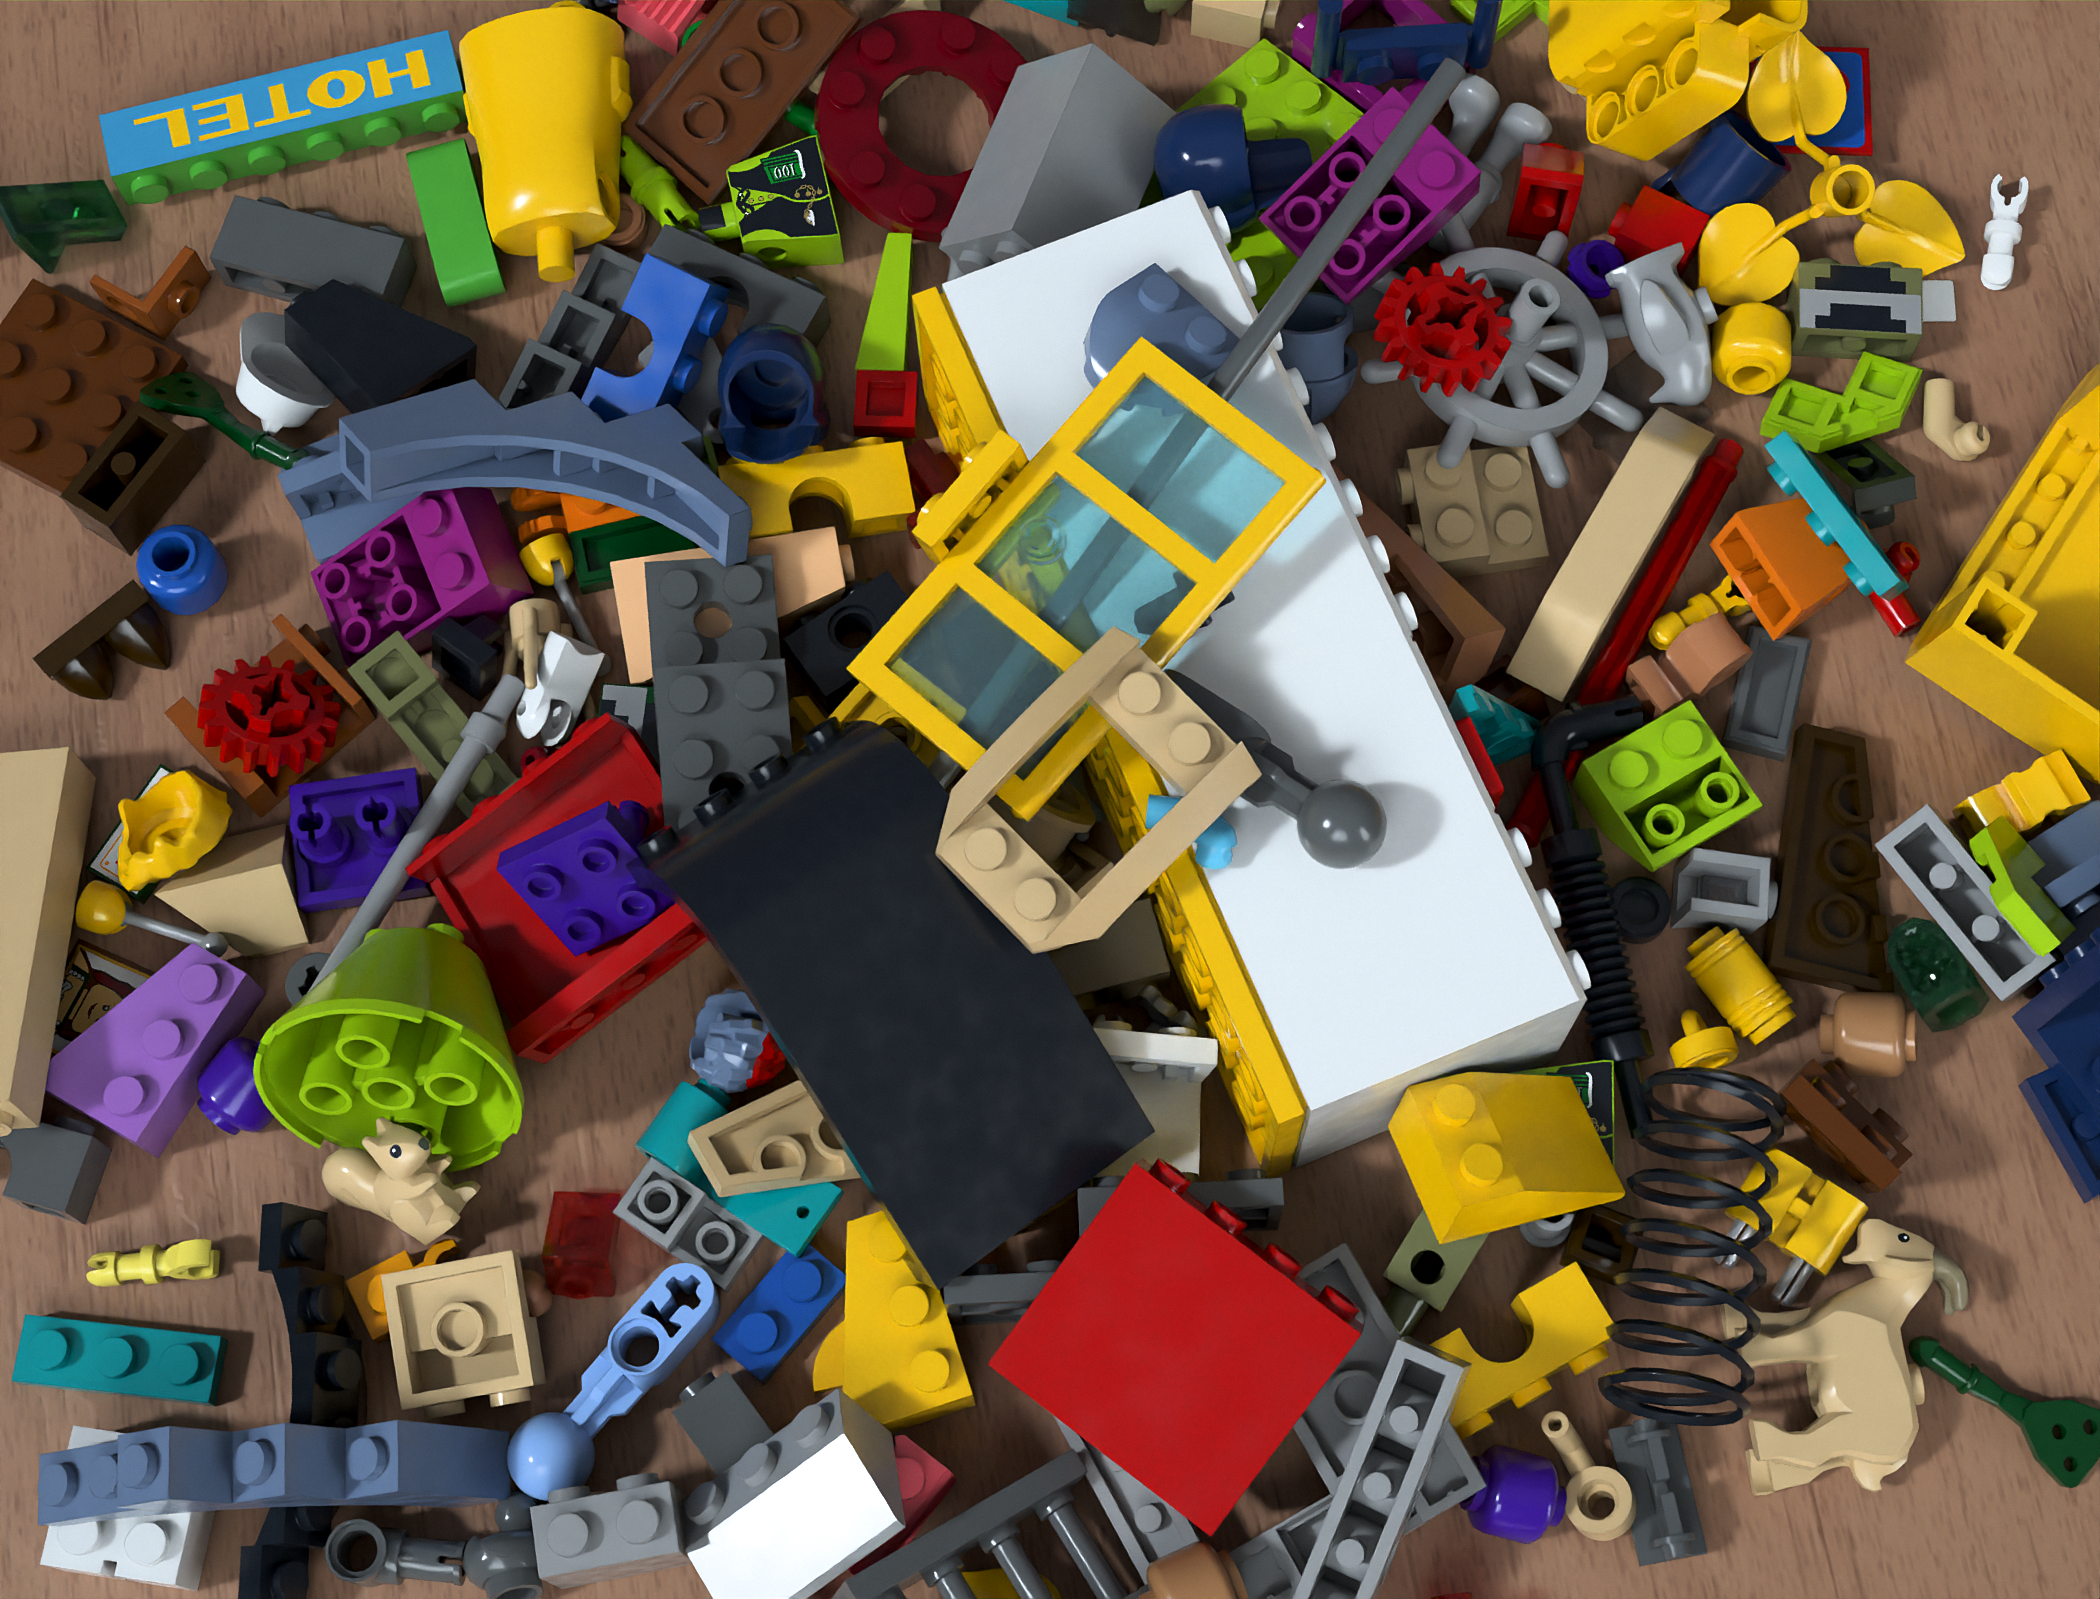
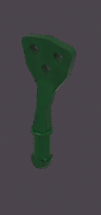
(194, 397)
(2033, 1417)

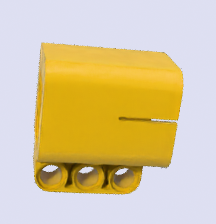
(1661, 64)

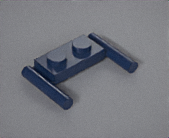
(1400, 51)

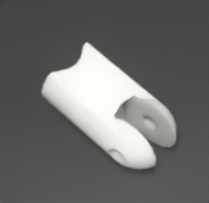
(563, 684)

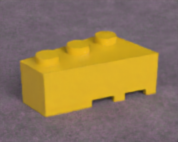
(896, 1334)

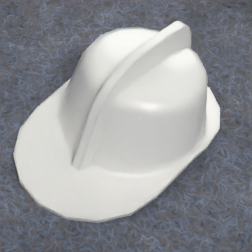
(273, 379)

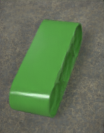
(455, 222)

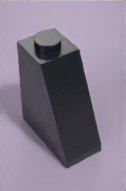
(373, 349)

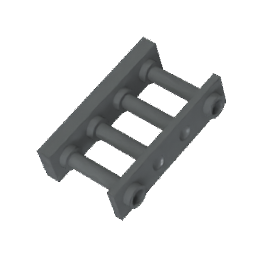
(994, 1528)

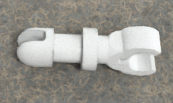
(2002, 235)

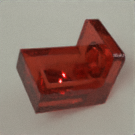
(928, 475)

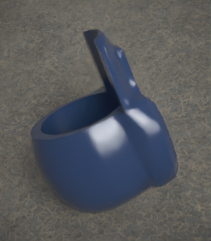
(1211, 154)
(770, 379)

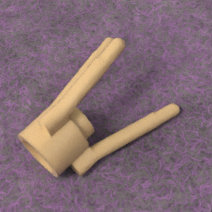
(528, 631)

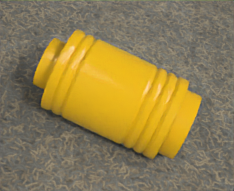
(1739, 985)

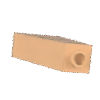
(807, 578)

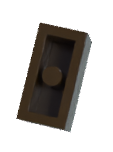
(133, 478)

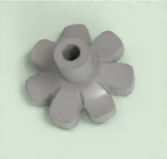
(1164, 1013)

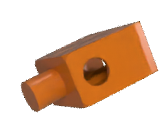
(1781, 564)

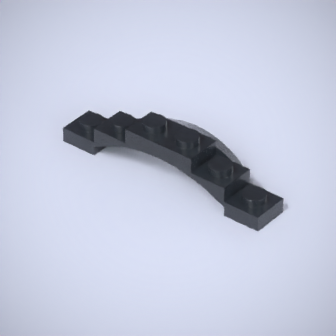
(326, 1388)

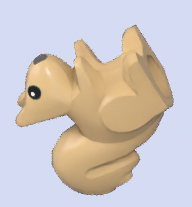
(398, 1181)

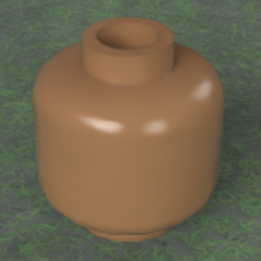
(1870, 1034)
(1194, 1574)

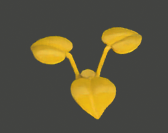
(1743, 253)

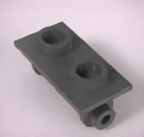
(1656, 1469)

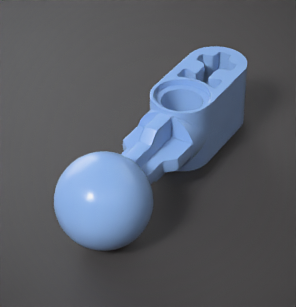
(558, 1448)

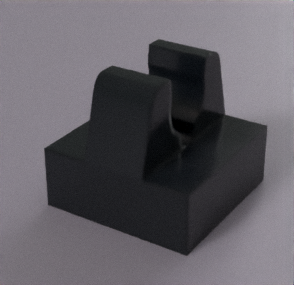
(468, 654)

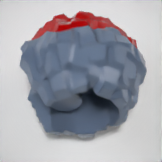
(733, 1044)

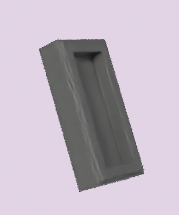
(1766, 695)

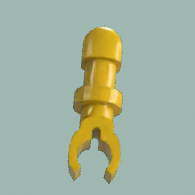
(1697, 608)

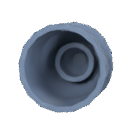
(1319, 351)

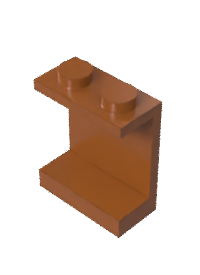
(308, 652)

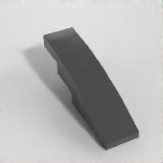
(577, 334)

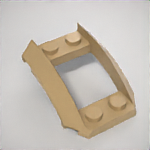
(1161, 726)

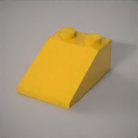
(1500, 1151)

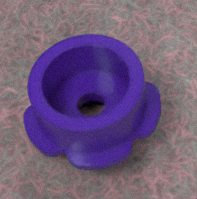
(1601, 258)

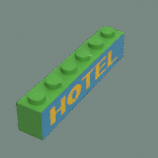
(285, 118)

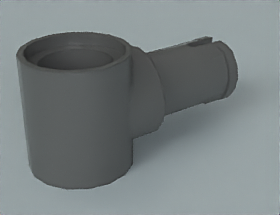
(397, 1556)

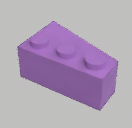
(144, 1056)

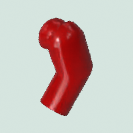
(1899, 612)

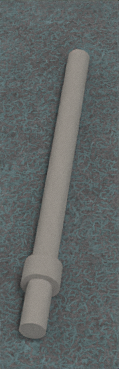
(480, 736)

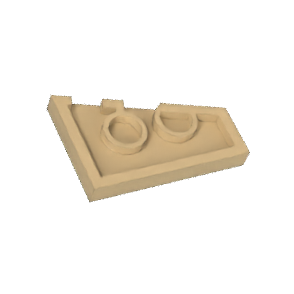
(770, 1146)

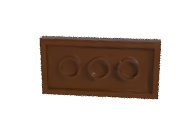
(736, 85)

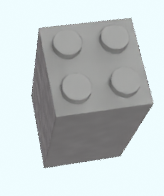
(1058, 159)

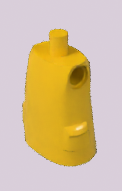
(547, 129)

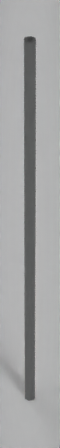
(1313, 261)

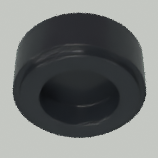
(1641, 909)

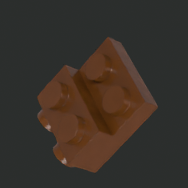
(1856, 1140)

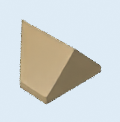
(245, 893)

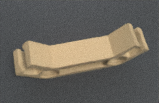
(1609, 553)

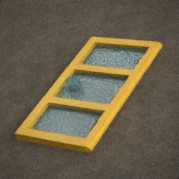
(1119, 521)

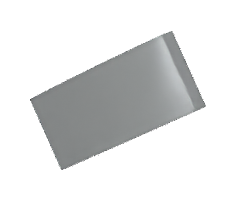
(688, 1224)

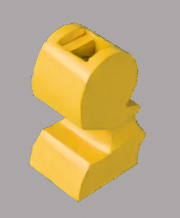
(2026, 797)

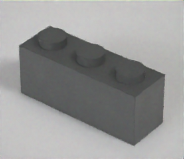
(288, 251)

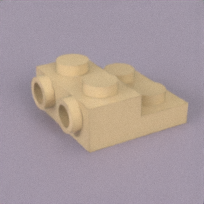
(1475, 514)
(462, 1334)

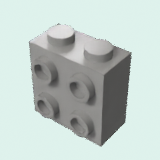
(609, 1534)

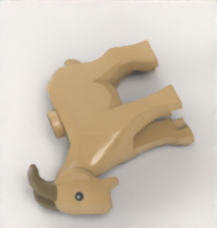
(1852, 1363)

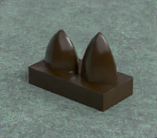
(126, 624)

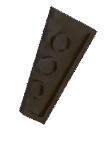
(1826, 871)

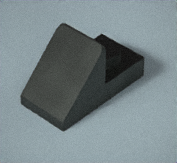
(1867, 480)

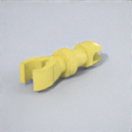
(183, 1261)

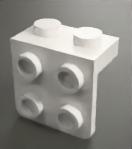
(1166, 1081)

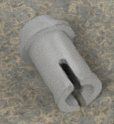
(1547, 1234)

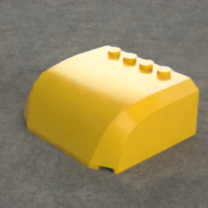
(2024, 607)

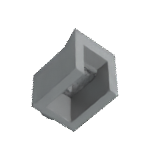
(1722, 891)

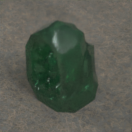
(1935, 974)

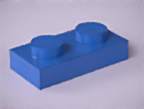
(781, 1312)

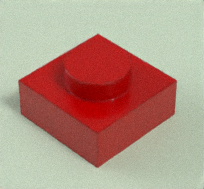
(886, 403)

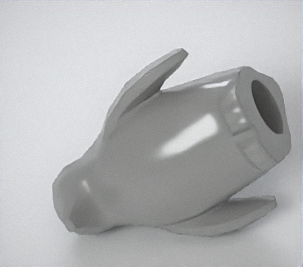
(1667, 324)

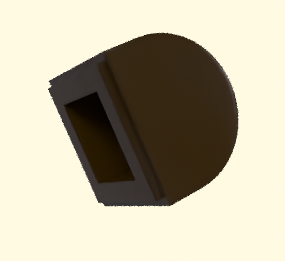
(1598, 1244)

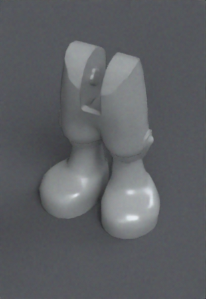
(1474, 109)

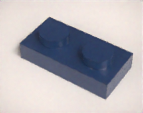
(2068, 1131)

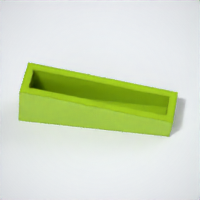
(888, 320)

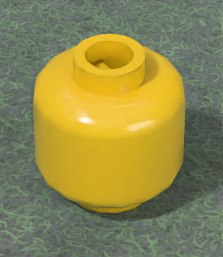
(1751, 347)

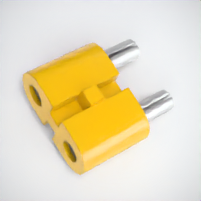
(1809, 1221)

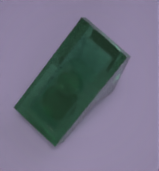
(57, 215)

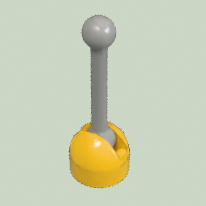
(550, 564)
(108, 910)

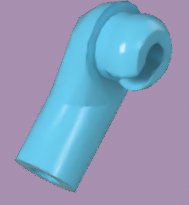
(1213, 845)

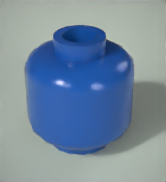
(182, 569)

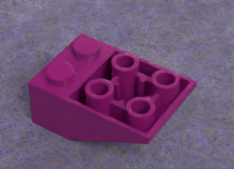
(1406, 214)
(420, 566)

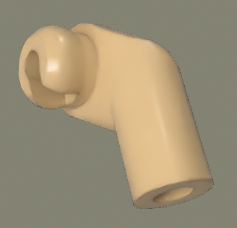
(1946, 430)

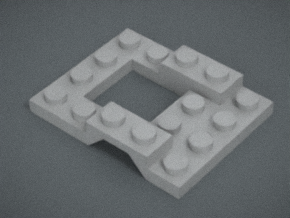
(1328, 1430)

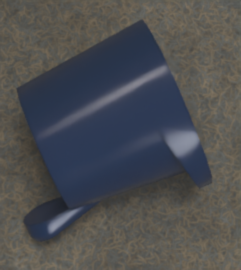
(1726, 166)

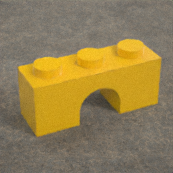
(863, 481)
(1561, 1329)

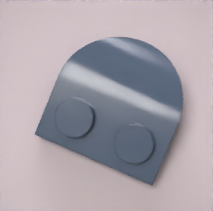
(1166, 317)

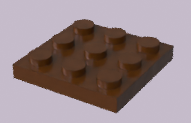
(67, 383)

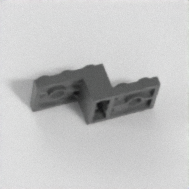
(720, 697)
(988, 1297)

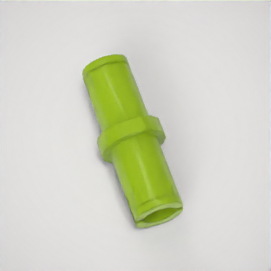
(655, 187)

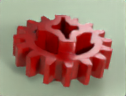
(1442, 329)
(268, 716)

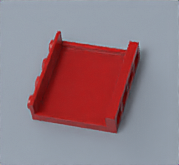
(530, 970)
(1178, 1343)

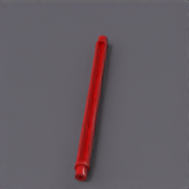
(1640, 613)

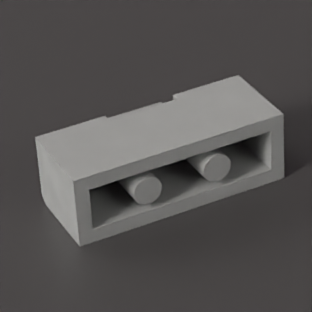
(1957, 895)

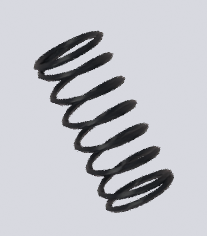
(1699, 1344)

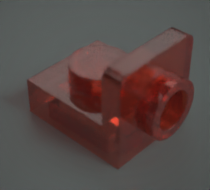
(581, 1244)

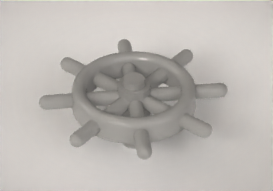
(1540, 294)

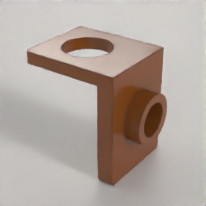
(168, 301)

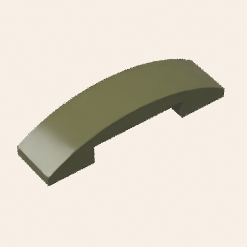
(425, 716)

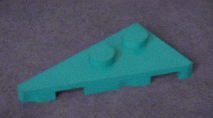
(1501, 727)

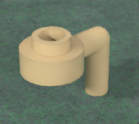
(1590, 1484)

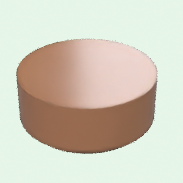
(631, 228)

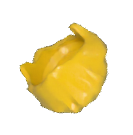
(169, 828)

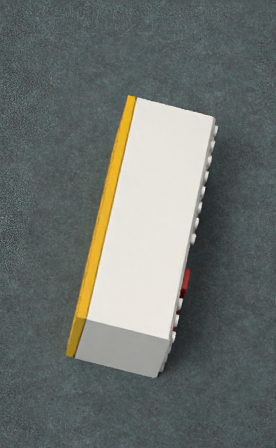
(1306, 973)

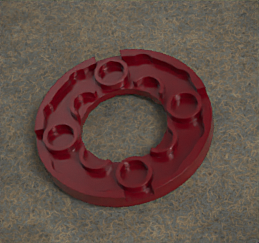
(849, 116)

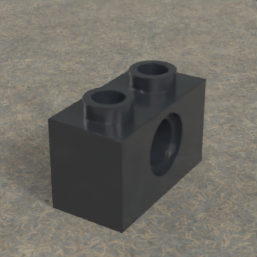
(816, 637)

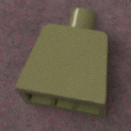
(1409, 1296)

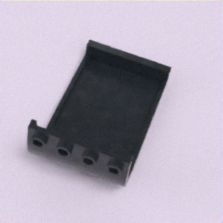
(898, 994)

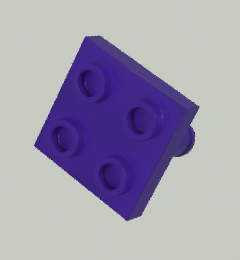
(349, 833)
(580, 878)

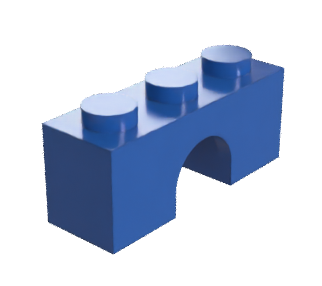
(681, 315)

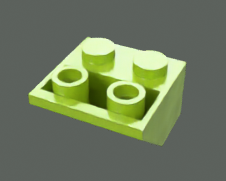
(1664, 788)

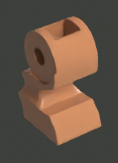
(1691, 666)

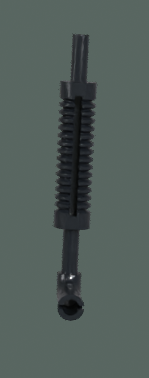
(1584, 898)

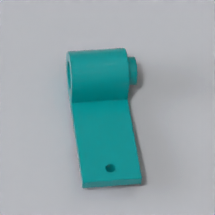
(783, 1215)

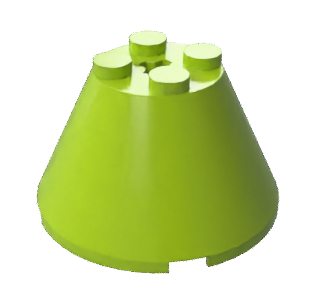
(401, 1037)

